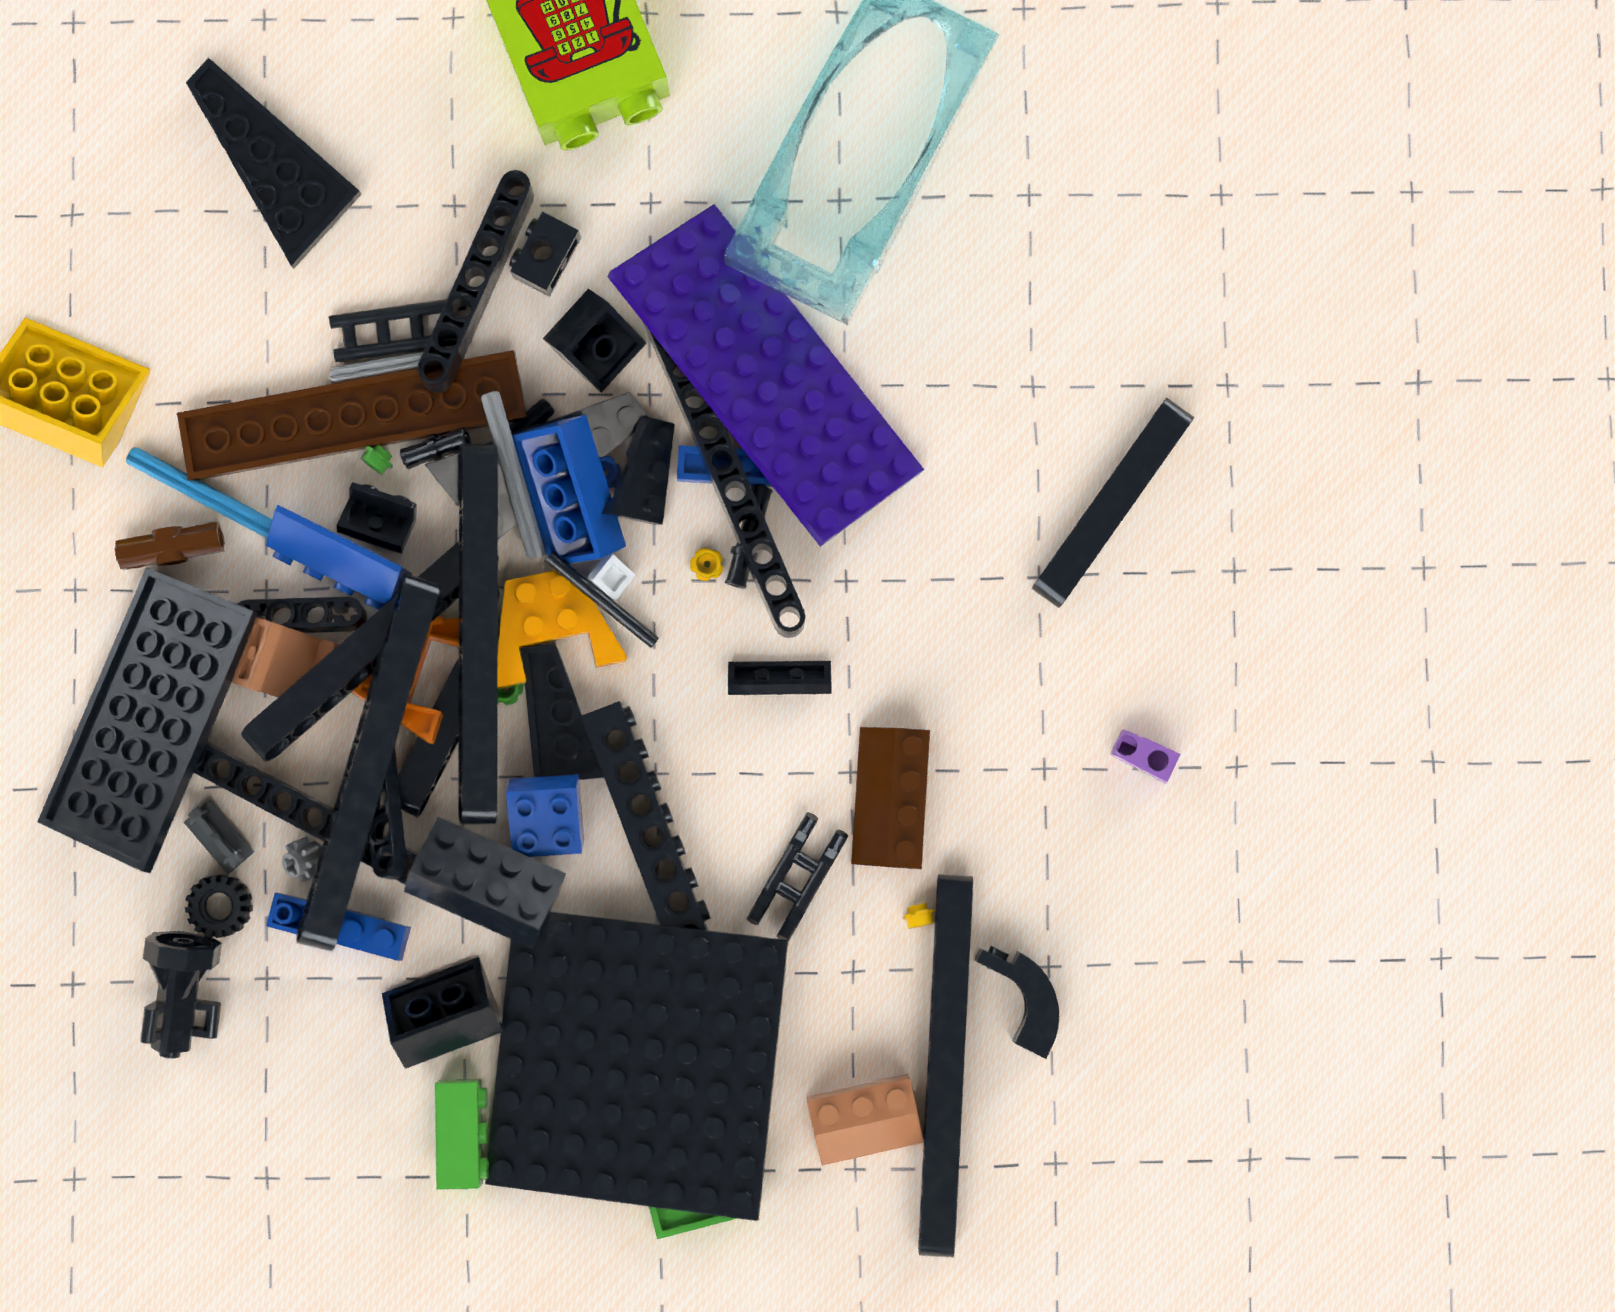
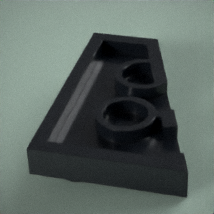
(644, 481)

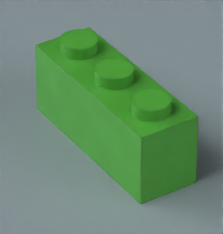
(460, 1134)

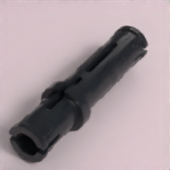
(738, 570)

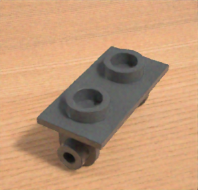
(218, 836)

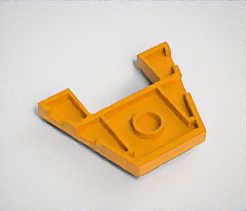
(547, 610)

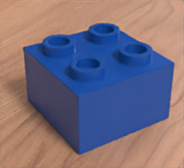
(545, 815)

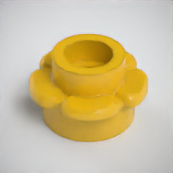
(703, 555)
(919, 916)

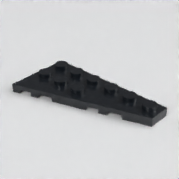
(284, 176)

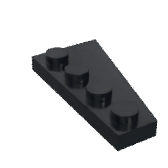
(554, 718)

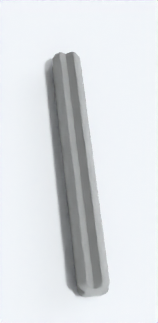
(513, 475)

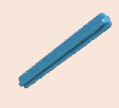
(199, 491)

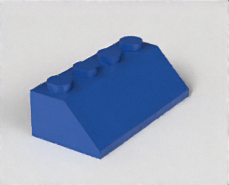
(568, 490)
(335, 557)

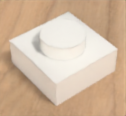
(611, 576)

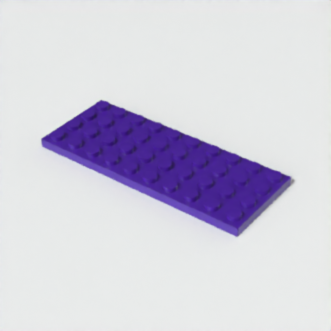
(766, 377)

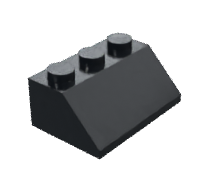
(441, 1013)

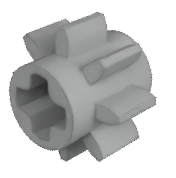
(301, 858)

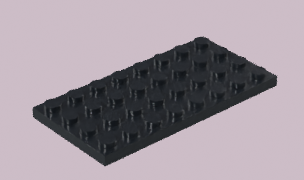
(148, 720)

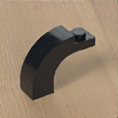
(1041, 1006)

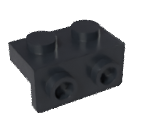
(377, 517)

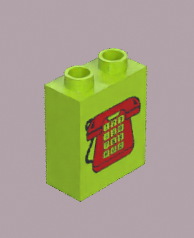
(581, 64)

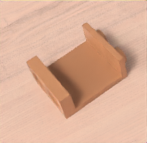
(278, 657)

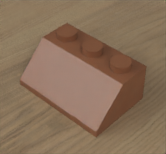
(865, 1119)

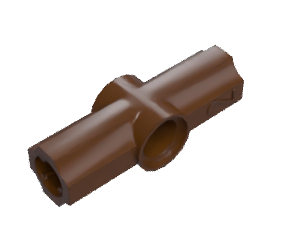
(169, 546)

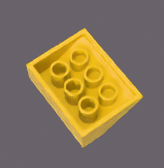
(67, 391)

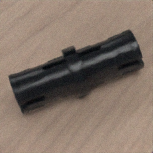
(434, 448)

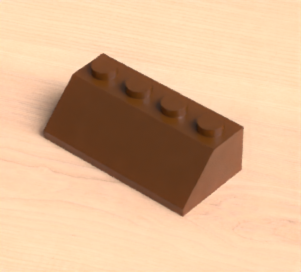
(890, 797)

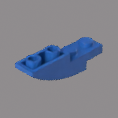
(357, 931)

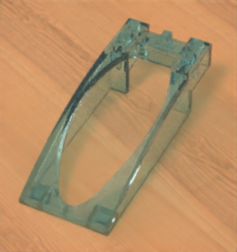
(841, 291)

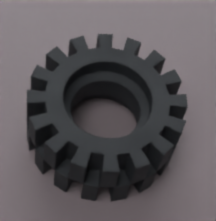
(198, 900)

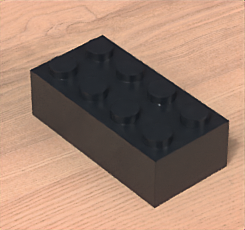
(484, 882)

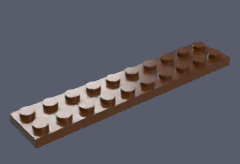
(344, 417)

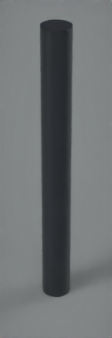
(601, 599)

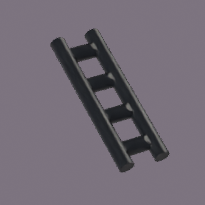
(381, 319)

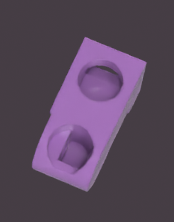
(1145, 755)

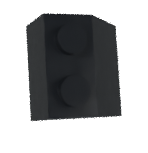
(594, 340)

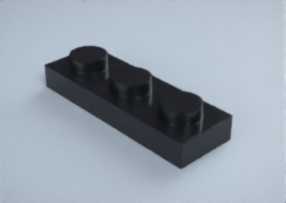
(779, 677)

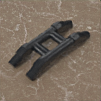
(776, 881)

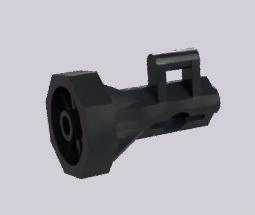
(178, 965)

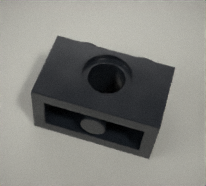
(544, 274)

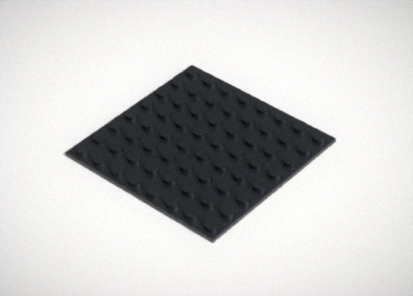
(638, 1065)

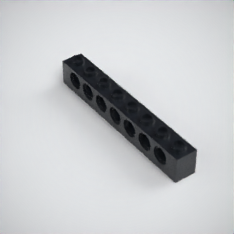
(598, 727)

